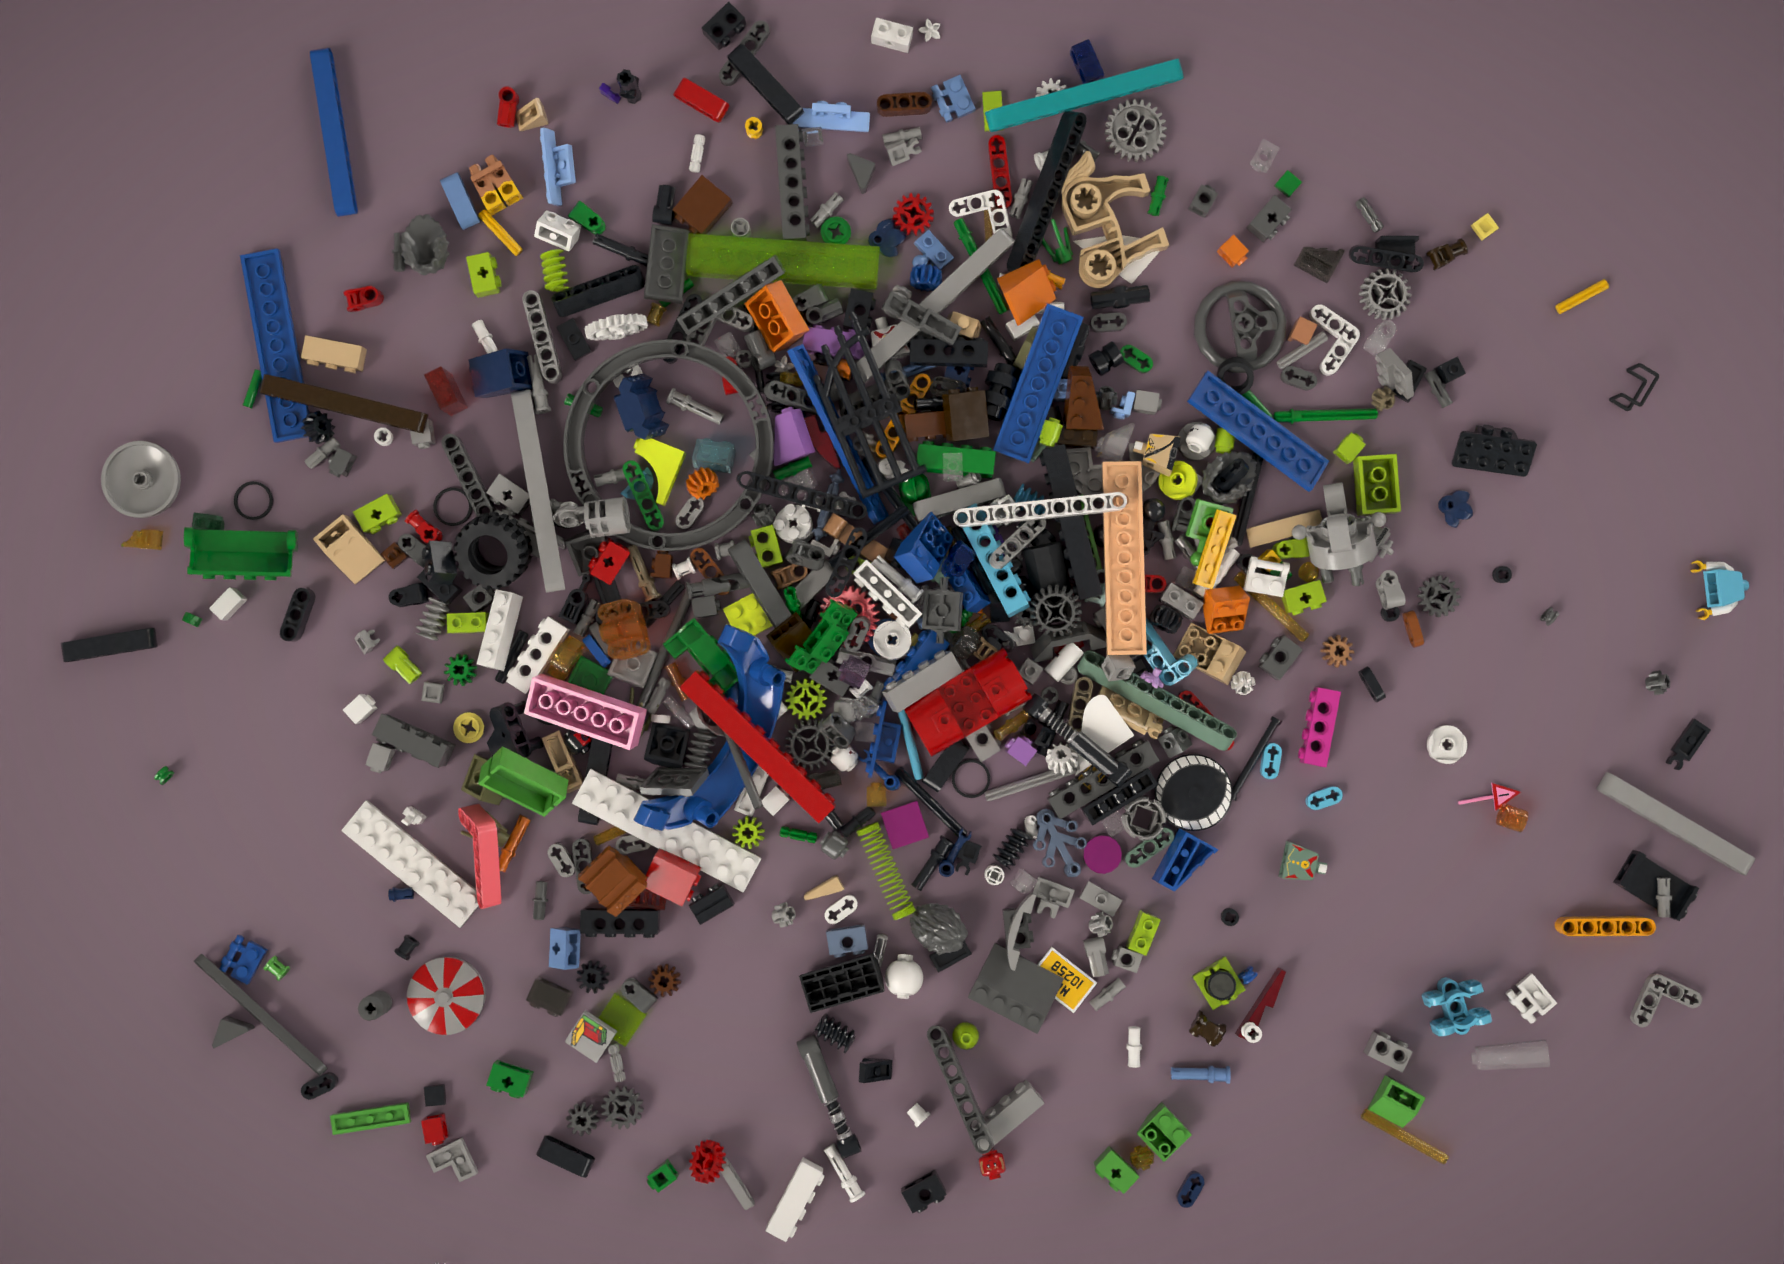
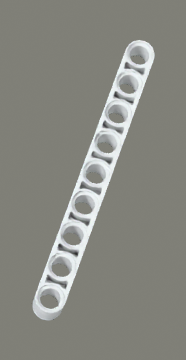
(1048, 504)

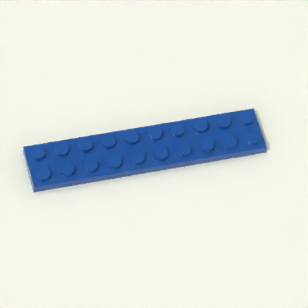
(274, 337)

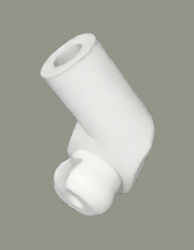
(1031, 826)

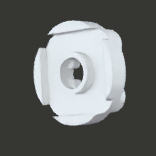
(791, 513)
(881, 638)
(1453, 753)

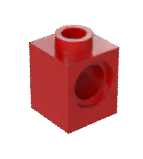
(435, 1129)

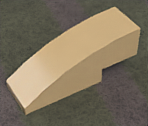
(563, 760)

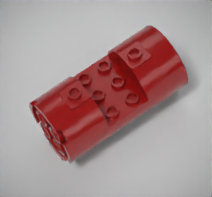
(968, 702)

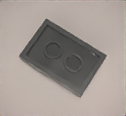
(674, 781)

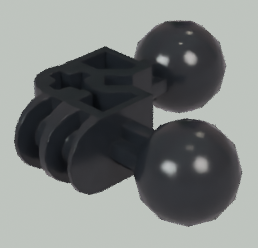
(1152, 512)

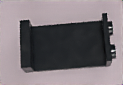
(1640, 879)

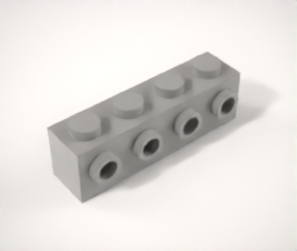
(921, 681)
(1009, 1112)

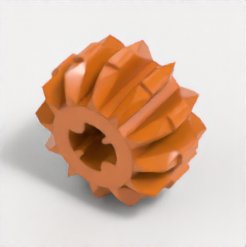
(702, 483)

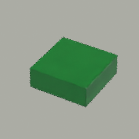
(1288, 183)

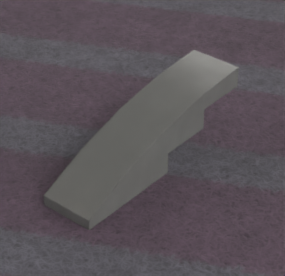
(921, 318)

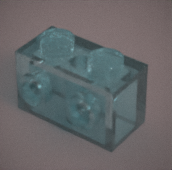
(715, 455)

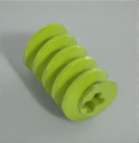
(553, 270)

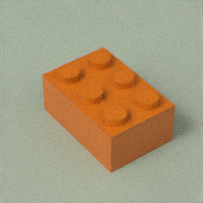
(776, 316)

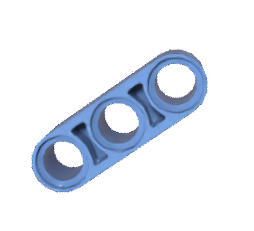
(460, 201)

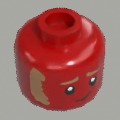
(992, 1164)

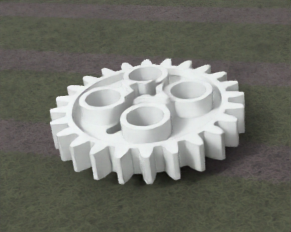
(616, 327)

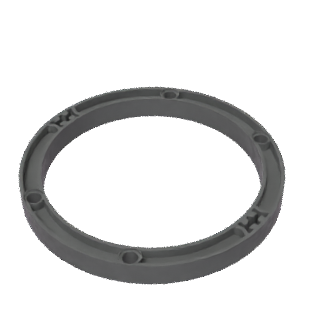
(664, 349)

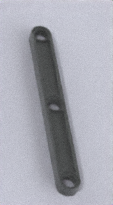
(260, 1014)

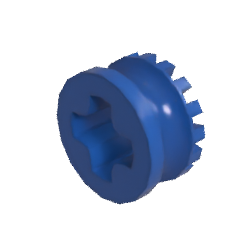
(1248, 975)

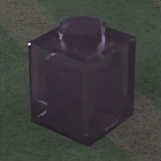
(853, 671)

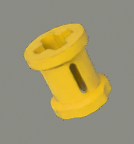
(753, 121)

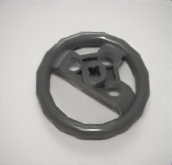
(1236, 292)

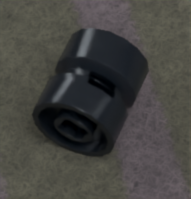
(1105, 359)

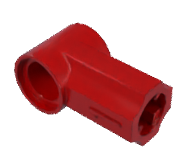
(507, 109)

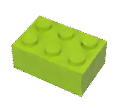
(1376, 484)

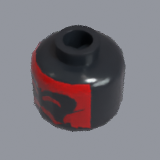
(577, 742)

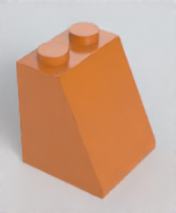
(1027, 290)

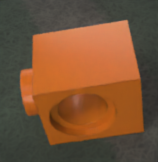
(1233, 251)

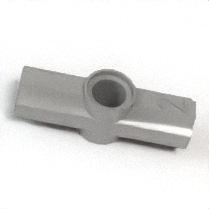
(878, 663)

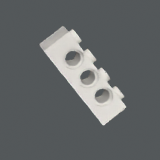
(558, 633)

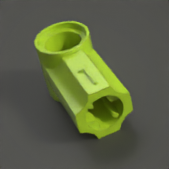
(399, 661)

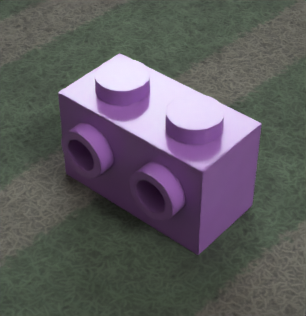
(1020, 749)

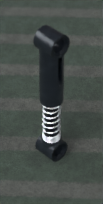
(1079, 742)

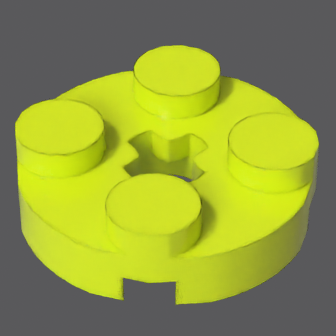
(1185, 488)

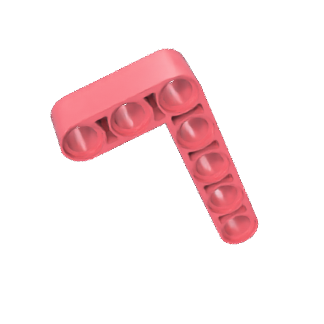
(486, 854)

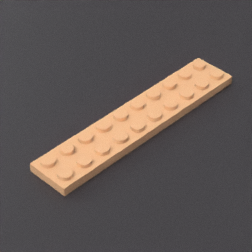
(1124, 560)

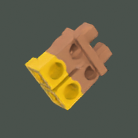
(493, 178)

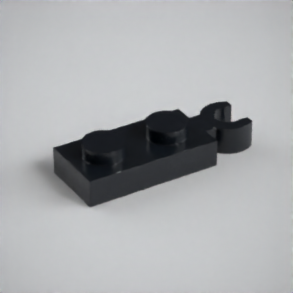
(1688, 743)

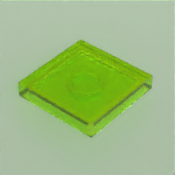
(622, 1017)

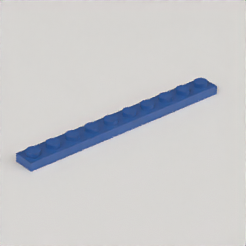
(806, 371)

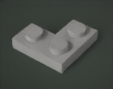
(453, 1154)

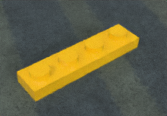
(1214, 549)

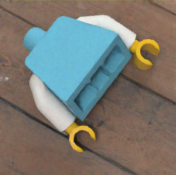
(1722, 587)

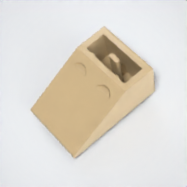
(349, 548)
(1214, 654)

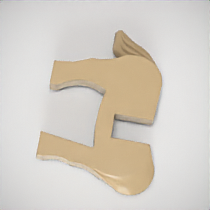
(1087, 207)

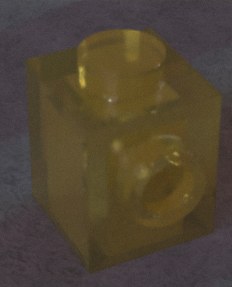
(876, 795)

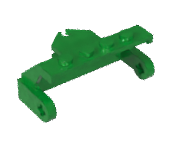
(240, 553)

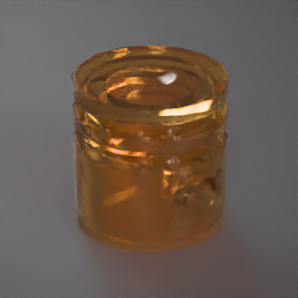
(1512, 817)

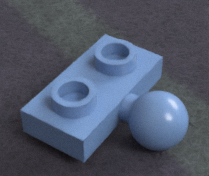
(932, 251)

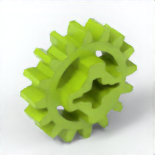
(806, 712)

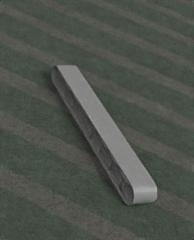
(1675, 823)

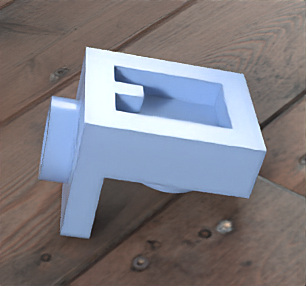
(1126, 404)

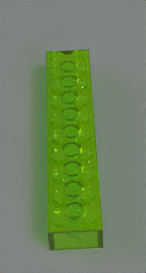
(804, 261)

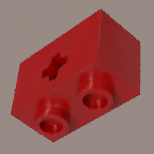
(608, 571)

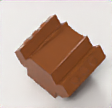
(613, 880)

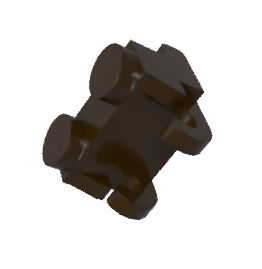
(1207, 1029)

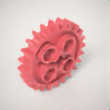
(856, 598)

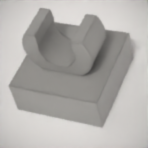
(365, 642)

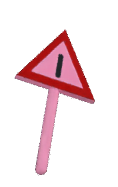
(1500, 796)

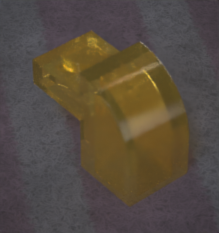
(565, 658)

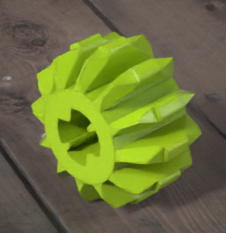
(744, 837)

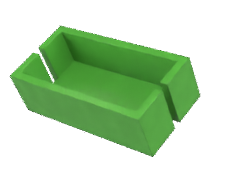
(523, 781)

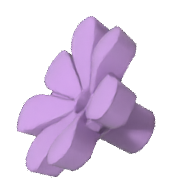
(1153, 677)

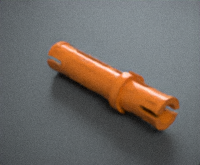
(510, 847)

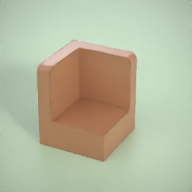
(1302, 331)

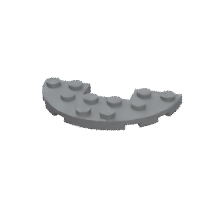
(1089, 476)

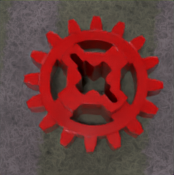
(906, 213)
(707, 1161)

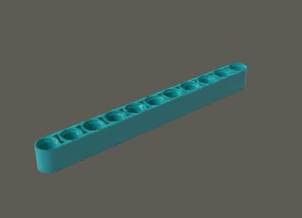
(1084, 95)

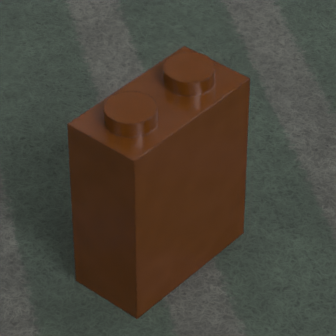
(702, 206)

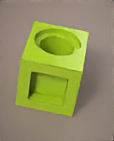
(1349, 447)

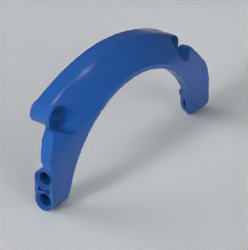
(760, 697)

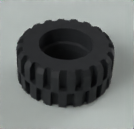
(476, 566)

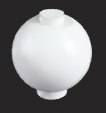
(904, 976)

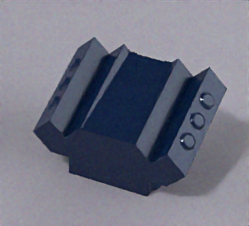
(640, 407)

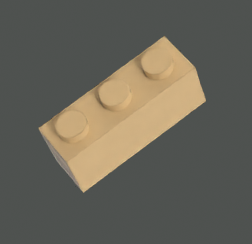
(333, 354)

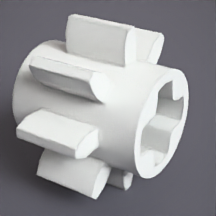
(1243, 683)

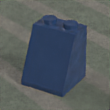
(500, 373)

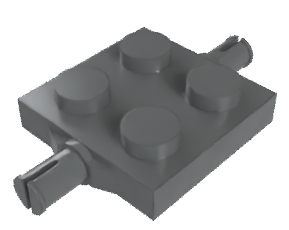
(942, 610)

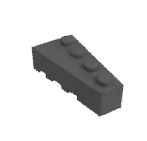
(413, 740)

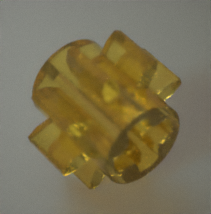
(1142, 1157)

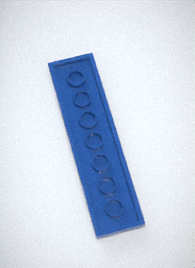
(1038, 383)
(1258, 431)

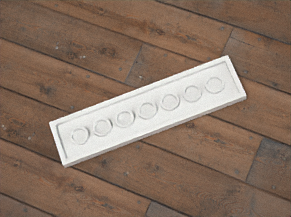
(412, 863)

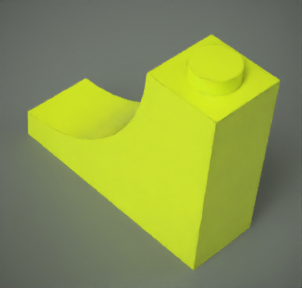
(665, 462)

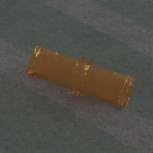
(677, 679)

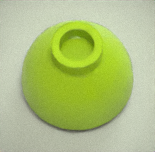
(965, 1035)

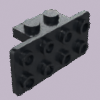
(1494, 451)

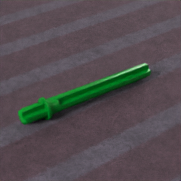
(986, 277)
(1325, 415)

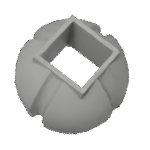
(1157, 820)

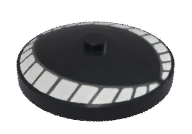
(1194, 792)

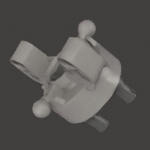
(1340, 538)

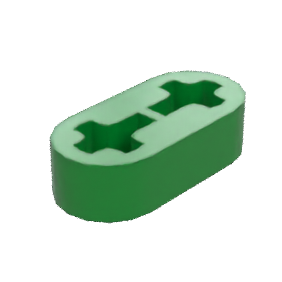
(1133, 363)

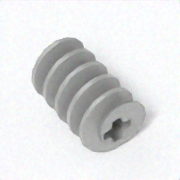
(432, 620)

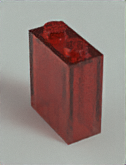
(445, 391)

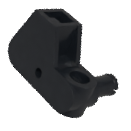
(506, 723)

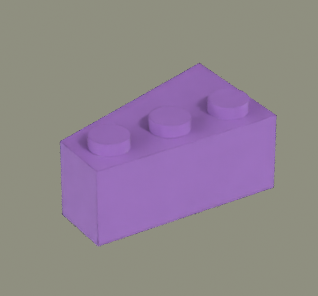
(819, 336)

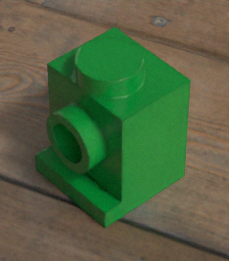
(658, 1183)

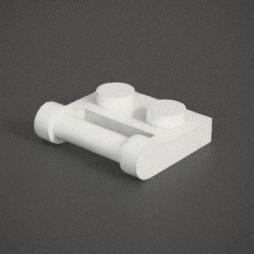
(1266, 583)

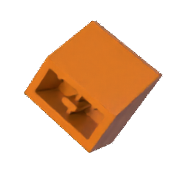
(1225, 609)

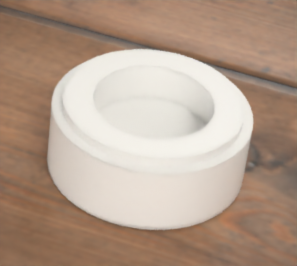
(660, 718)

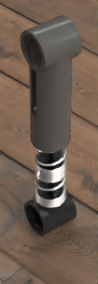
(827, 1092)

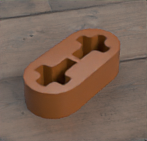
(1413, 629)

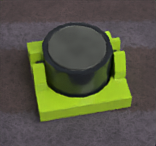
(1219, 984)

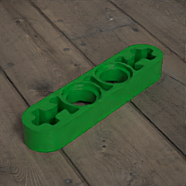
(640, 496)

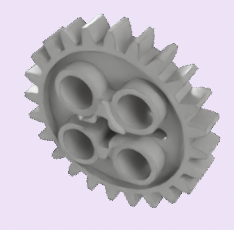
(1150, 138)

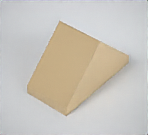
(531, 115)

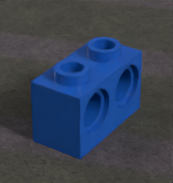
(973, 595)

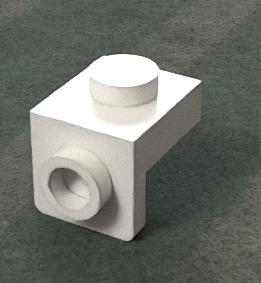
(828, 551)

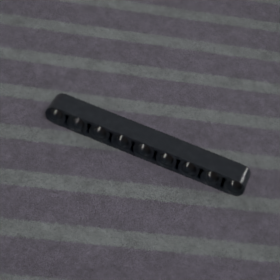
(1047, 189)

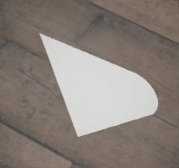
(1132, 270)
(1103, 726)

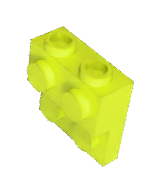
(747, 615)

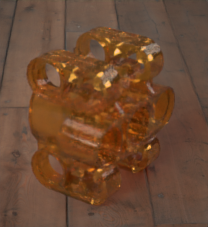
(623, 629)

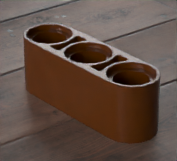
(896, 110)

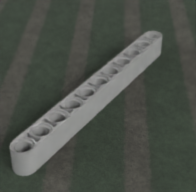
(939, 299)
(538, 491)

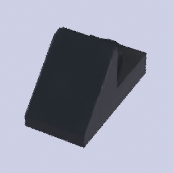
(996, 609)
(875, 1070)

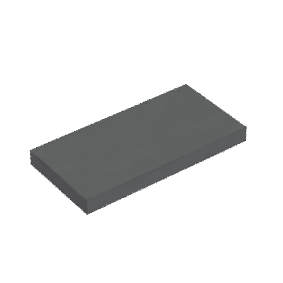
(666, 264)

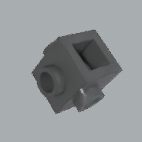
(1174, 741)

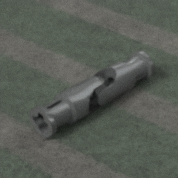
(716, 585)

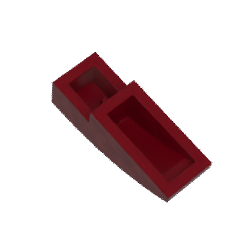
(821, 442)

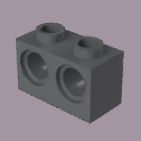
(1023, 928)

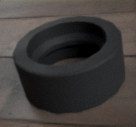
(1237, 362)

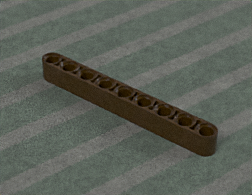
(343, 403)

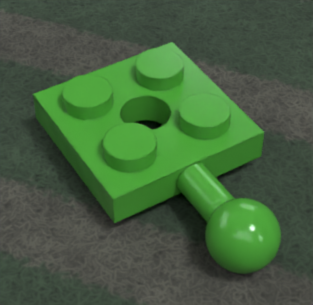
(1197, 525)

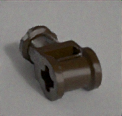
(1444, 254)

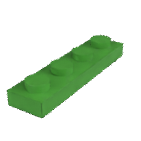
(370, 1118)

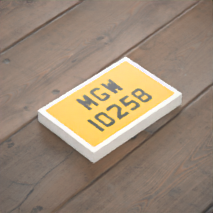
(1076, 982)

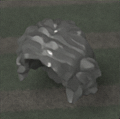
(424, 245)
(1216, 467)
(938, 928)

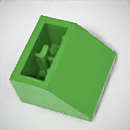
(1396, 1102)
(1163, 1132)

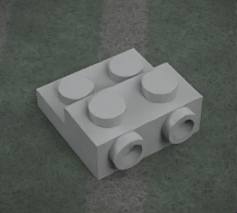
(1394, 373)

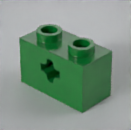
(519, 1076)

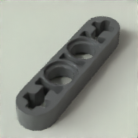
(748, 37)
(782, 397)

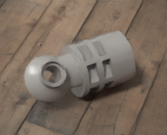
(600, 516)

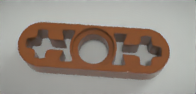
(698, 563)

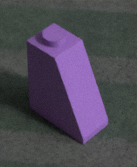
(791, 437)

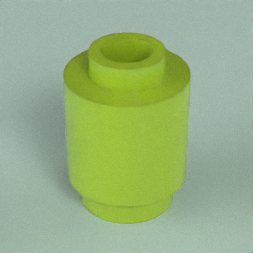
(1050, 432)
(1224, 441)

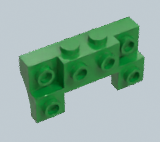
(824, 639)
(705, 652)

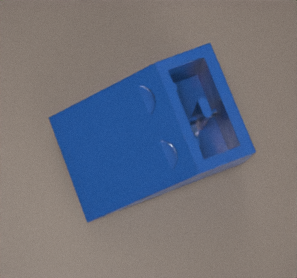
(924, 549)

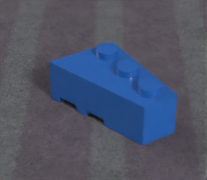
(1182, 859)

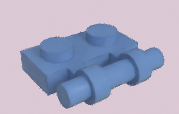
(958, 96)

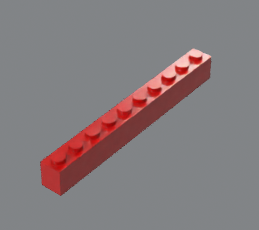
(758, 746)

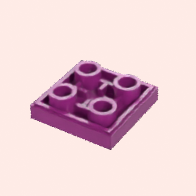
(904, 825)

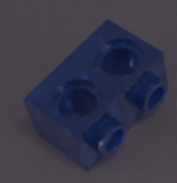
(1086, 62)

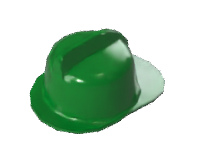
(914, 490)

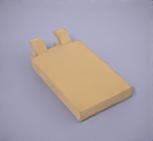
(1134, 715)

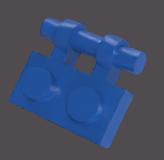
(248, 962)

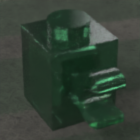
(207, 522)

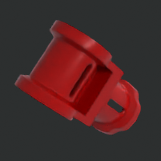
(423, 527)

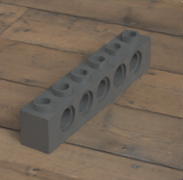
(784, 135)
(731, 294)
(1063, 808)

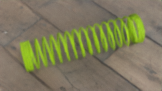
(872, 827)

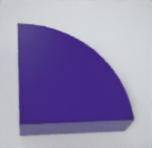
(605, 90)

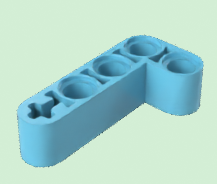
(1169, 662)

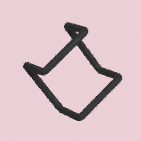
(1633, 400)

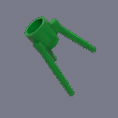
(1064, 253)

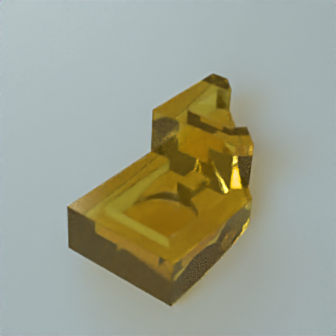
(145, 540)

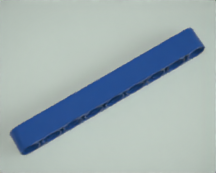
(333, 132)

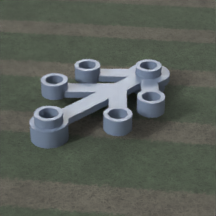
(1057, 840)

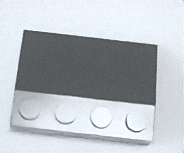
(1018, 994)

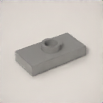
(1100, 898)

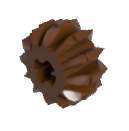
(658, 975)

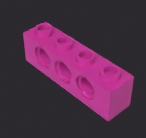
(1327, 719)

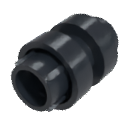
(1001, 385)

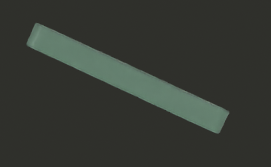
(1161, 703)

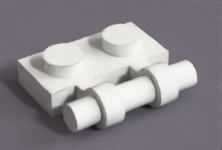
(1535, 993)

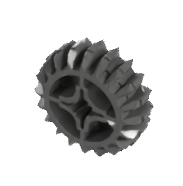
(1042, 599)
(800, 759)

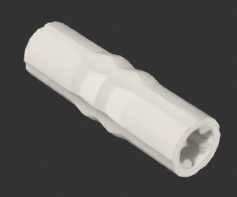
(1227, 562)

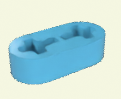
(1265, 761)
(1324, 802)

